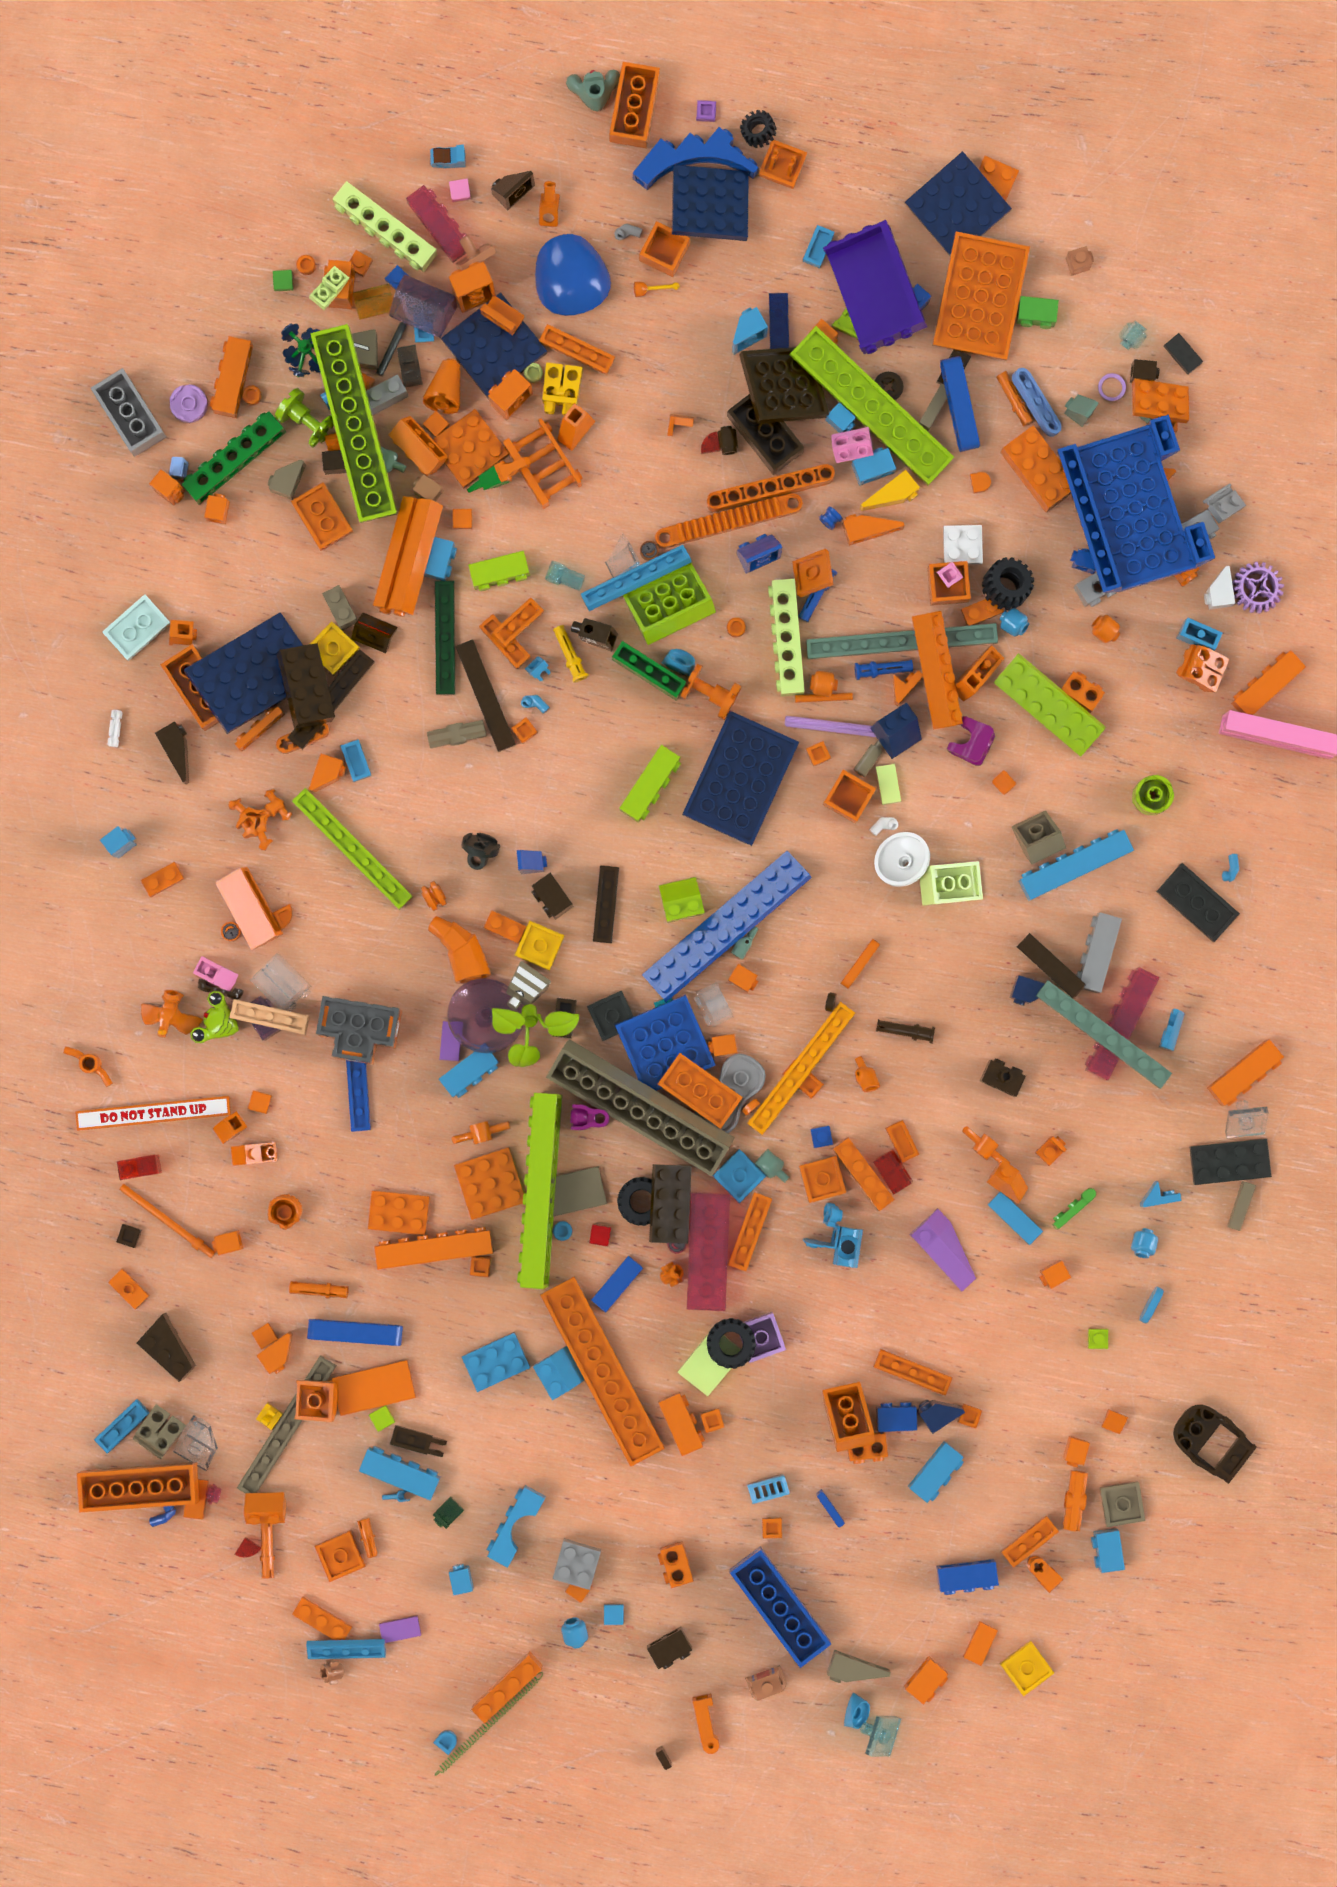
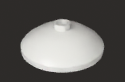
(895, 853)

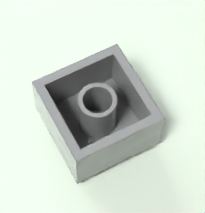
(576, 1564)

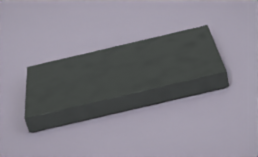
(1197, 902)

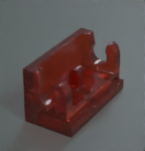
(893, 1171)

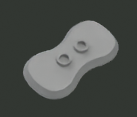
(744, 1077)

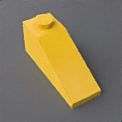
(895, 492)

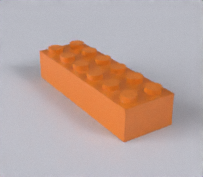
(138, 1487)

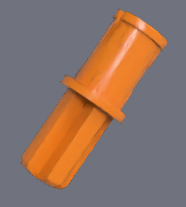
(367, 1537)

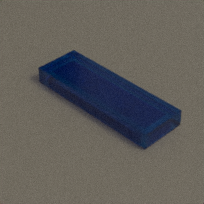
(778, 320)

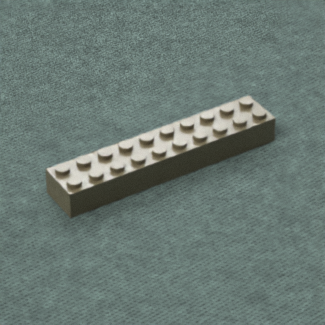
(640, 1107)

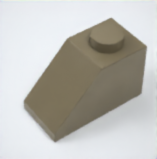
(287, 479)

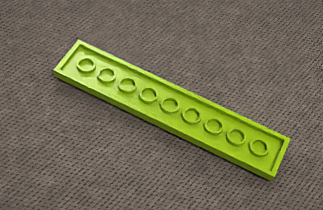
(871, 405)

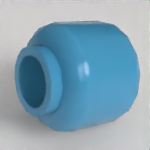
(1014, 622)
(1144, 1243)
(574, 1632)

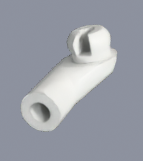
(884, 823)

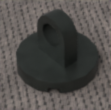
(481, 846)

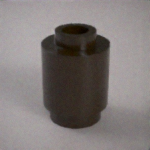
(727, 440)

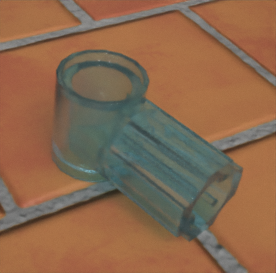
(560, 574)

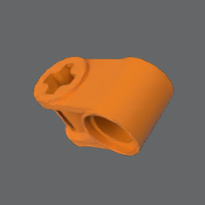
(1045, 1574)

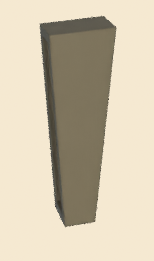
(934, 408)
(1241, 1205)

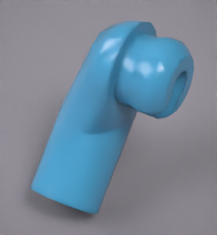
(534, 701)

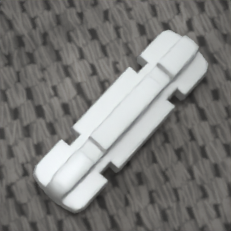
(114, 729)

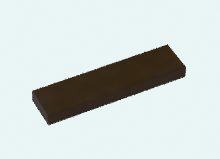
(605, 904)
(1051, 965)

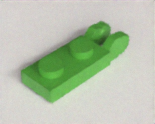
(1074, 1207)

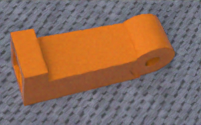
(708, 1739)

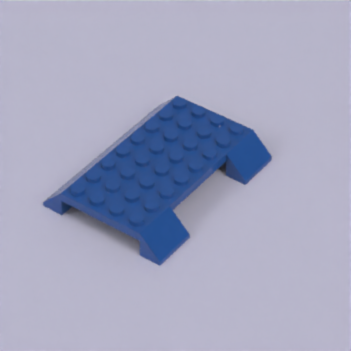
(1130, 508)

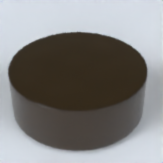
(830, 1002)

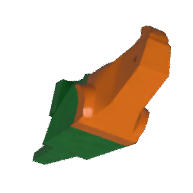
(499, 474)

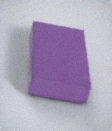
(449, 1045)
(400, 1629)

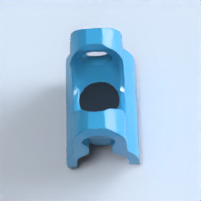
(848, 1247)

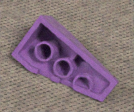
(941, 1243)

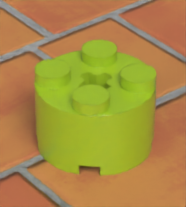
(1163, 792)

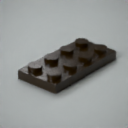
(670, 1203)

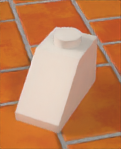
(1220, 592)

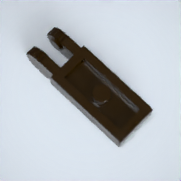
(416, 1441)

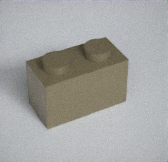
(340, 607)

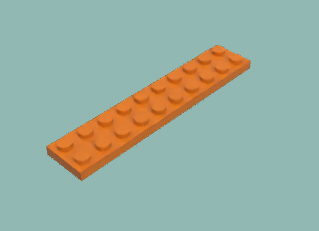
(602, 1371)

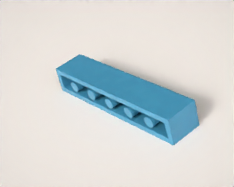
(1080, 863)

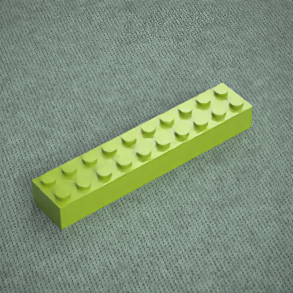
(354, 423)
(539, 1211)

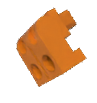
(1201, 667)

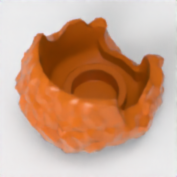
(284, 1211)

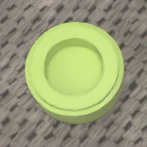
(533, 373)

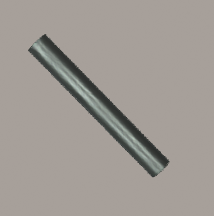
(391, 349)

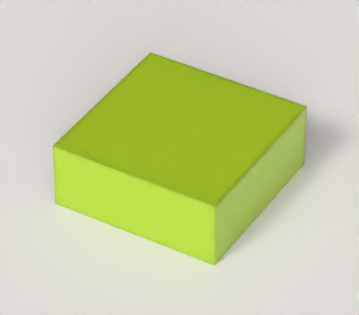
(381, 1418)

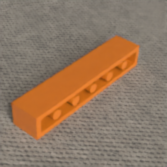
(937, 670)
(433, 1249)

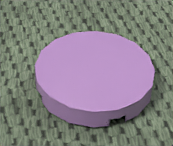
(188, 403)

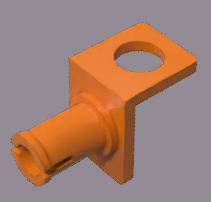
(549, 204)

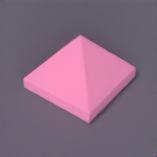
(950, 574)

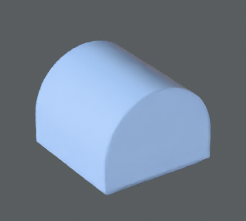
(178, 468)

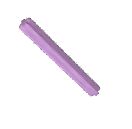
(830, 726)

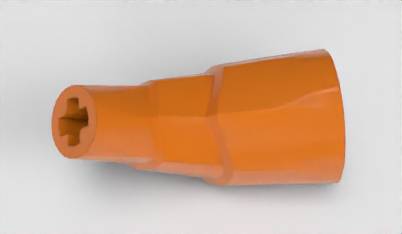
(463, 950)

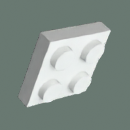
(963, 543)

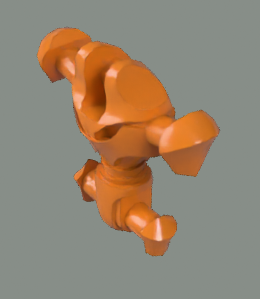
(254, 820)

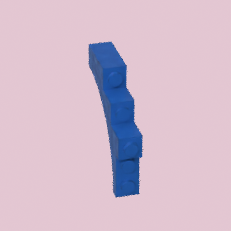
(692, 151)

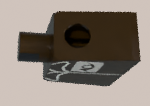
(600, 636)

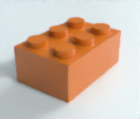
(472, 286)
(848, 1416)

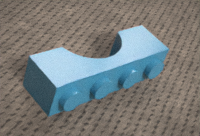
(527, 1504)

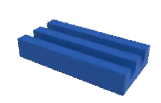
(830, 1508)

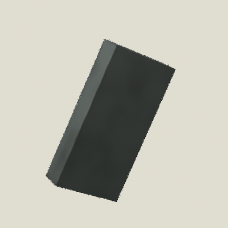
(1183, 353)

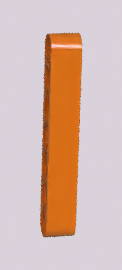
(777, 481)

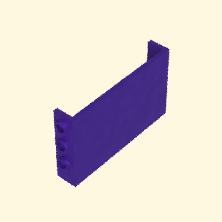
(875, 287)

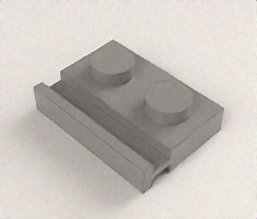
(1224, 503)

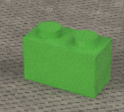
(1037, 312)

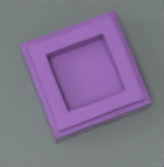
(706, 111)

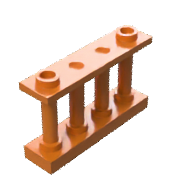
(534, 479)

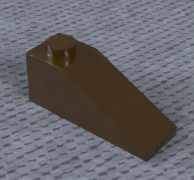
(175, 745)

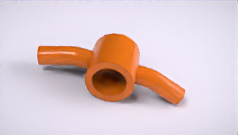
(82, 1064)
(481, 1132)
(984, 1146)

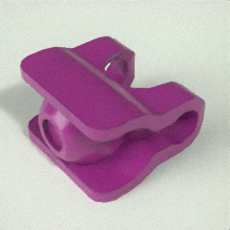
(979, 744)
(584, 1117)

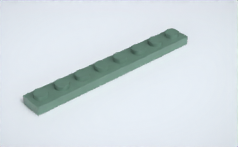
(1104, 1034)

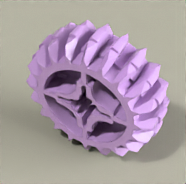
(1251, 585)

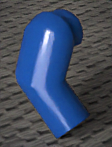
(163, 1518)

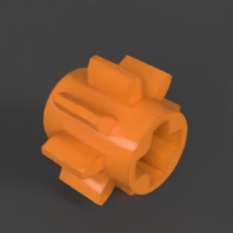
(671, 1274)

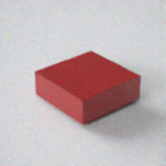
(600, 1235)

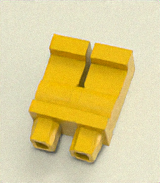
(561, 394)

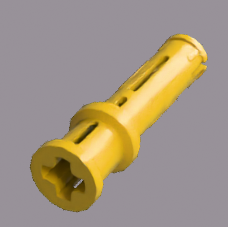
(573, 662)

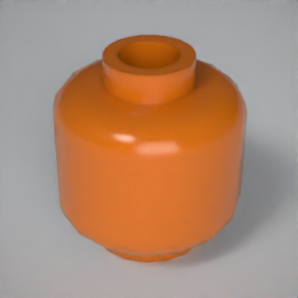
(1105, 629)
(823, 683)

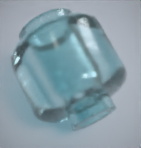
(1132, 335)

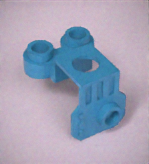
(831, 1216)

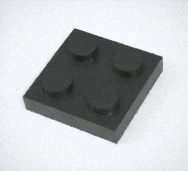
(608, 1013)

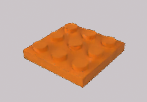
(470, 448)
(490, 1183)

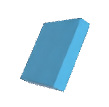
(739, 1175)

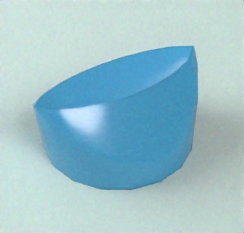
(679, 661)
(856, 1712)

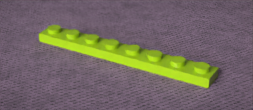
(352, 848)

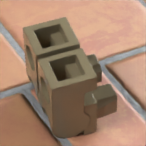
(149, 1435)

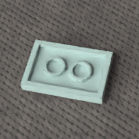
(136, 627)

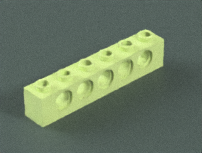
(349, 194)
(786, 588)

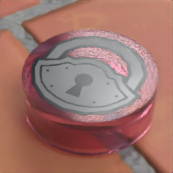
(676, 1247)

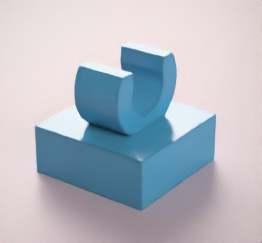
(536, 667)

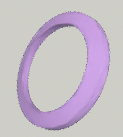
(1112, 375)

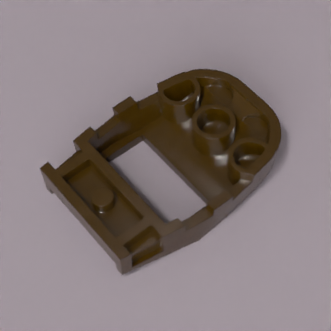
(1196, 1428)

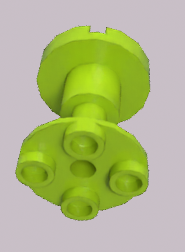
(299, 413)

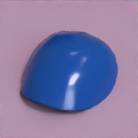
(571, 275)

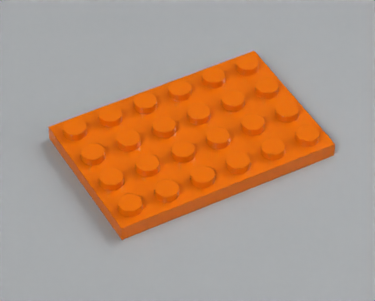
(981, 296)

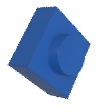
(395, 277)
(821, 1136)

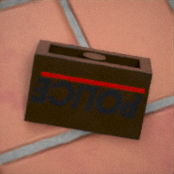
(373, 632)

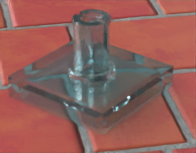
(881, 1735)

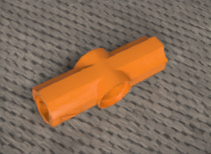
(1075, 1500)

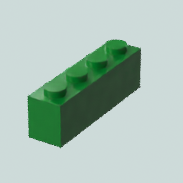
(649, 670)

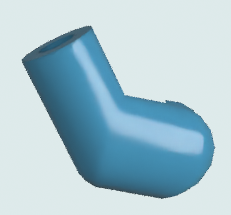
(1233, 870)

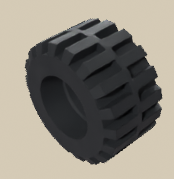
(1017, 574)
(624, 1196)
(743, 1355)

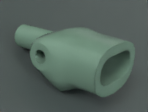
(391, 460)
(741, 948)
(771, 1165)

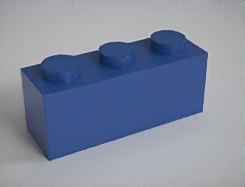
(967, 1576)

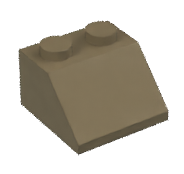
(1039, 837)

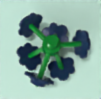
(296, 356)

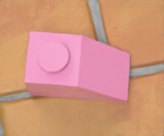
(215, 974)

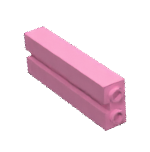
(1279, 734)

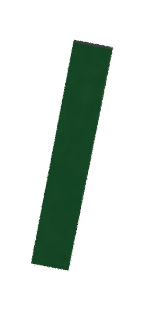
(445, 637)

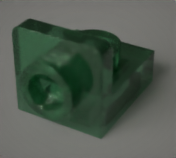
(447, 1513)

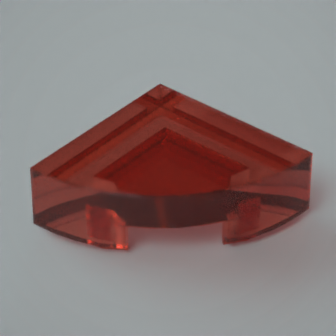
(710, 444)
(247, 1548)

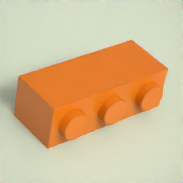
(418, 446)
(681, 1423)

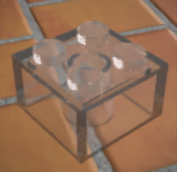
(714, 1005)

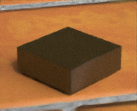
(129, 1235)
(663, 1758)

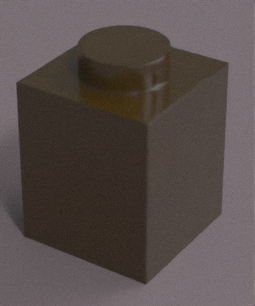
(1144, 370)
(333, 462)

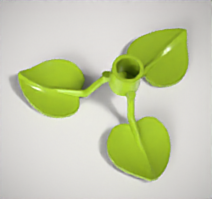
(507, 1021)

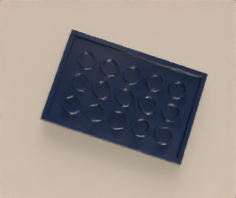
(244, 674)
(740, 778)

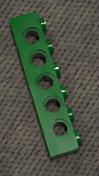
(244, 456)

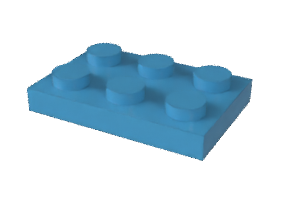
(496, 1362)

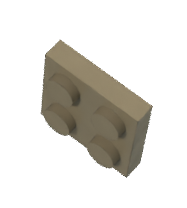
(1122, 1504)

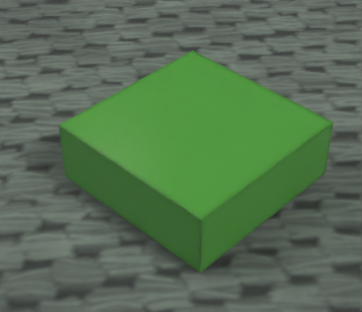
(283, 280)

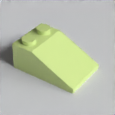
(951, 883)
(702, 1370)

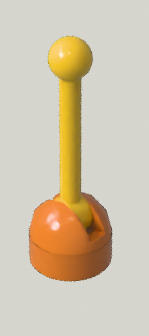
(641, 288)

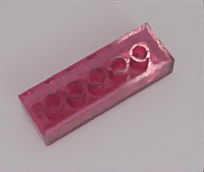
(708, 1251)

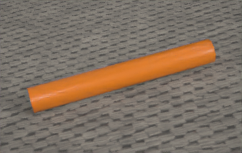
(815, 698)

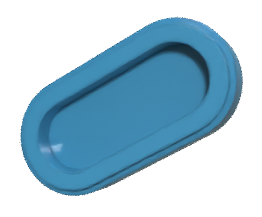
(1151, 1305)

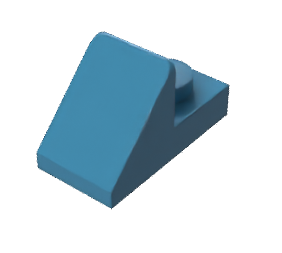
(1154, 1197)

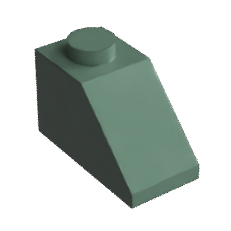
(1080, 409)

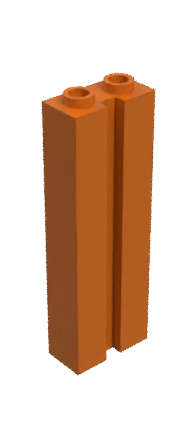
(407, 556)

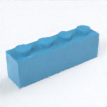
(400, 1473)

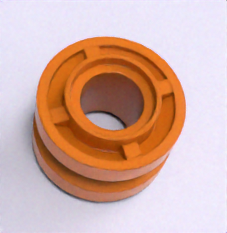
(433, 895)

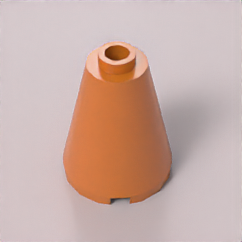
(444, 388)

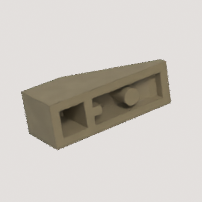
(850, 1668)

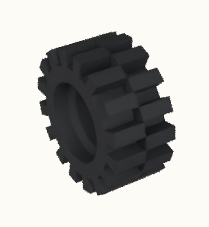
(754, 120)

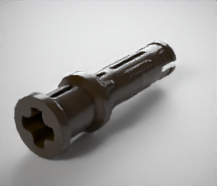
(915, 1031)

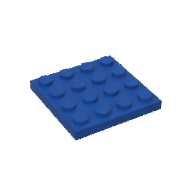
(659, 1036)

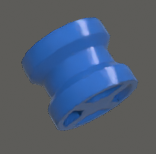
(830, 518)

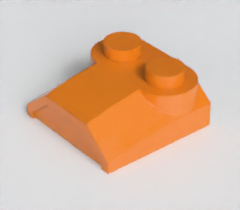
(316, 1400)

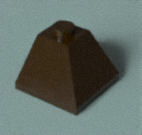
(512, 188)

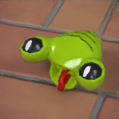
(216, 1020)

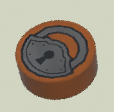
(649, 550)

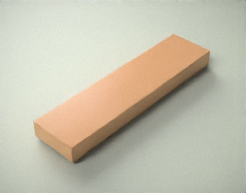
(269, 1016)

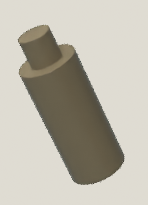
(868, 759)

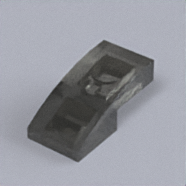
(409, 366)

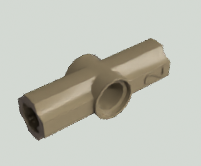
(456, 734)

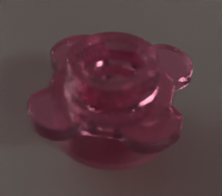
(213, 1494)

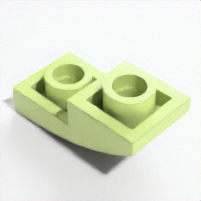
(330, 287)

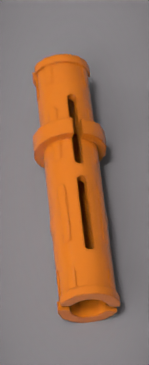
(1017, 403)
(327, 1290)
(267, 1551)

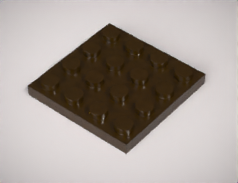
(781, 387)

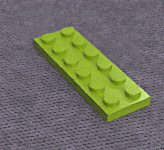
(1049, 705)

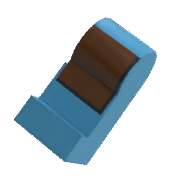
(448, 157)

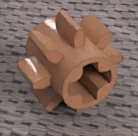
(331, 1671)

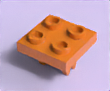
(782, 164)

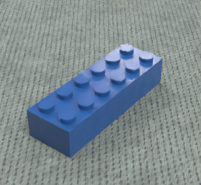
(780, 1607)

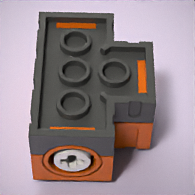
(358, 1028)

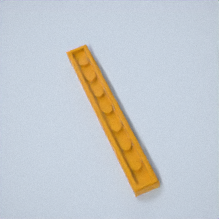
(801, 1068)

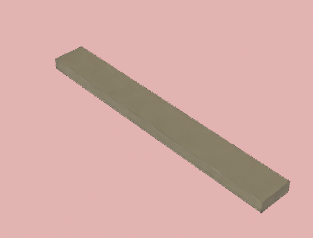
(281, 1434)

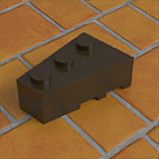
(166, 1348)

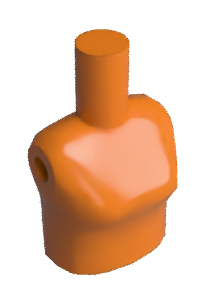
(866, 1076)

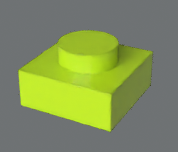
(1097, 1338)

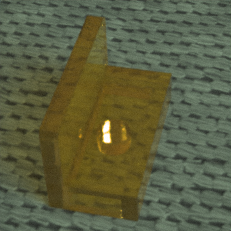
(373, 301)

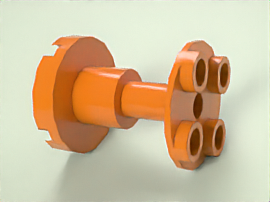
(718, 695)

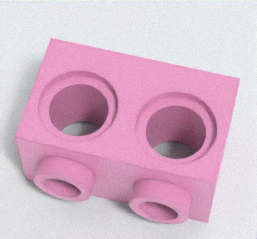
(852, 445)

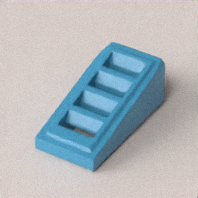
(766, 1482)

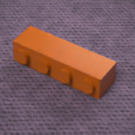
(232, 377)
(1269, 684)
(1245, 1072)
(863, 1174)
(507, 1687)

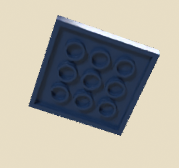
(957, 201)
(710, 203)
(490, 351)

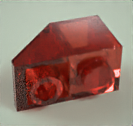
(139, 1167)

